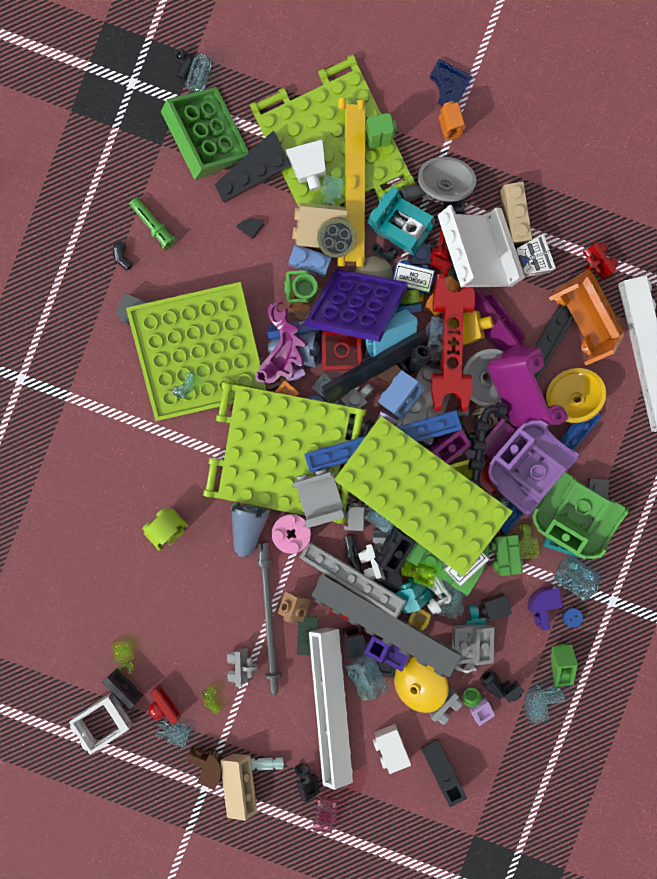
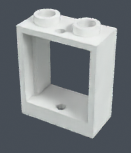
(117, 713)

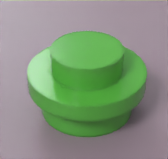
(471, 697)

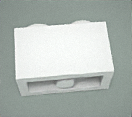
(392, 749)

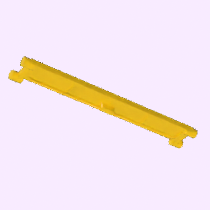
(354, 177)

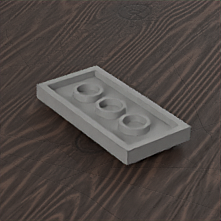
(424, 406)

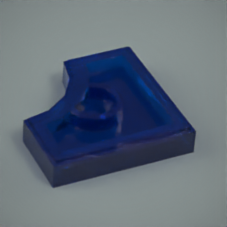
(450, 82)

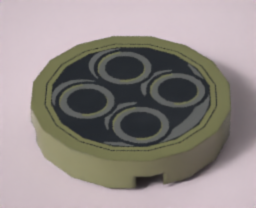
(336, 237)

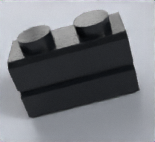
(394, 550)

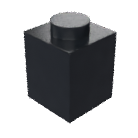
(496, 607)
(354, 640)

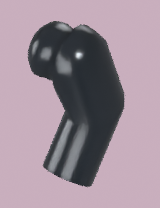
(387, 255)

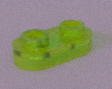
(412, 296)

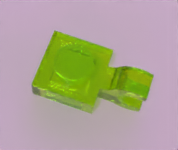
(528, 544)
(422, 573)

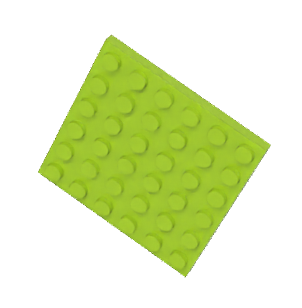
(198, 335)

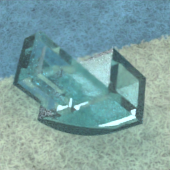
(379, 521)
(537, 701)

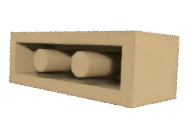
(516, 212)
(238, 786)

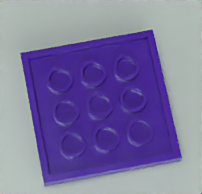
(357, 305)

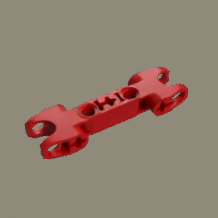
(451, 380)

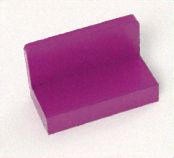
(497, 436)

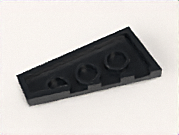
(255, 168)

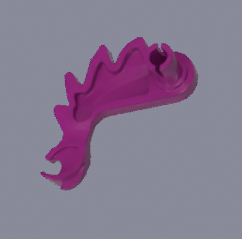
(286, 353)

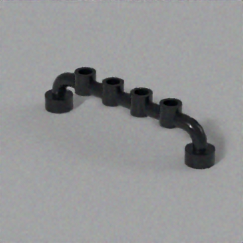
(479, 444)

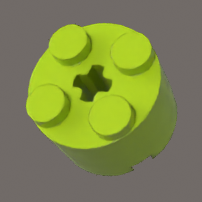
(165, 528)

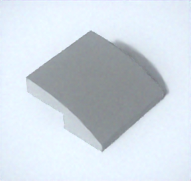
(474, 643)

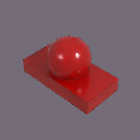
(163, 706)

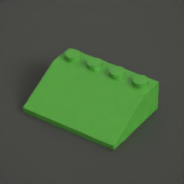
(204, 132)

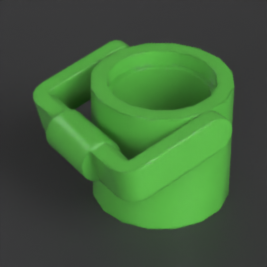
(303, 286)

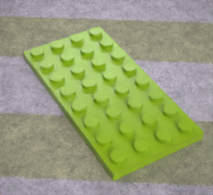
(423, 496)

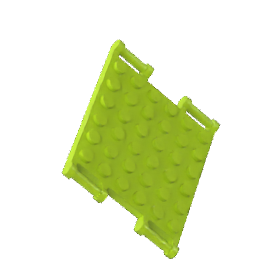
(317, 118)
(269, 444)

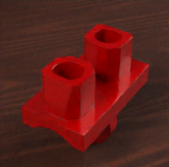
(599, 261)

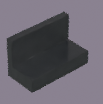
(122, 689)

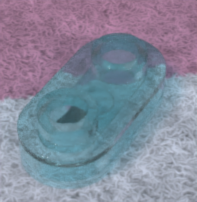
(199, 73)

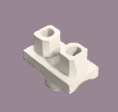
(368, 555)

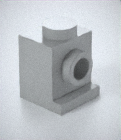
(356, 517)

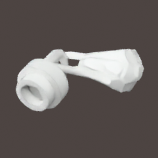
(438, 588)

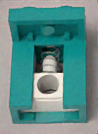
(388, 213)

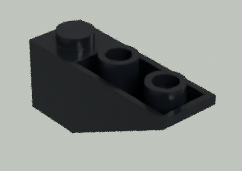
(444, 773)

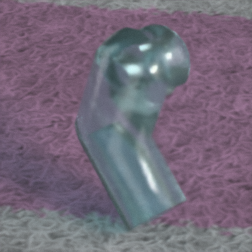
(186, 388)

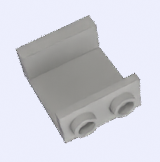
(319, 497)

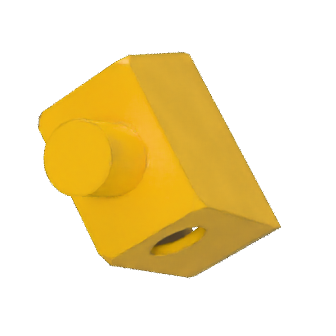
(472, 327)

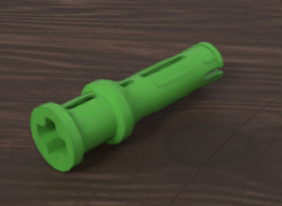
(157, 230)

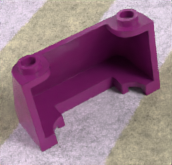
(518, 388)

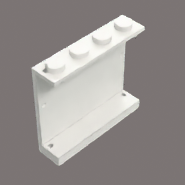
(481, 249)

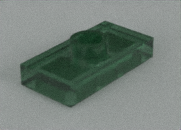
(304, 627)

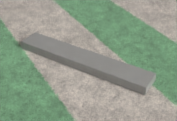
(353, 579)

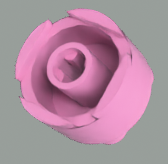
(294, 543)

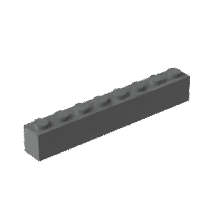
(393, 630)

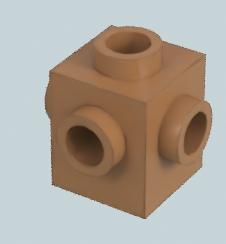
(294, 607)

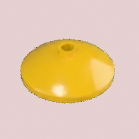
(574, 385)
(431, 687)

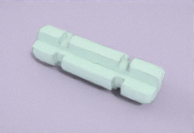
(267, 763)

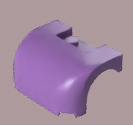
(530, 465)

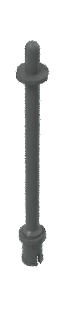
(264, 563)

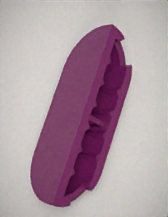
(505, 331)

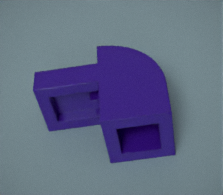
(541, 601)
(384, 653)

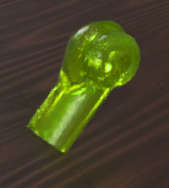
(208, 700)

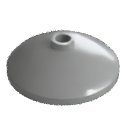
(447, 179)
(483, 390)

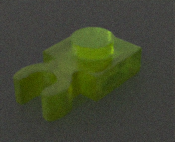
(122, 653)

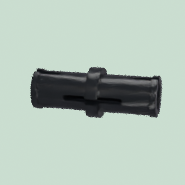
(352, 552)

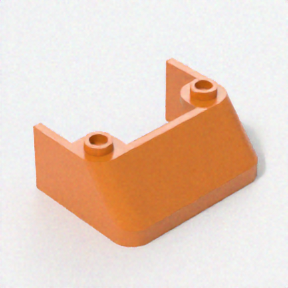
(592, 314)

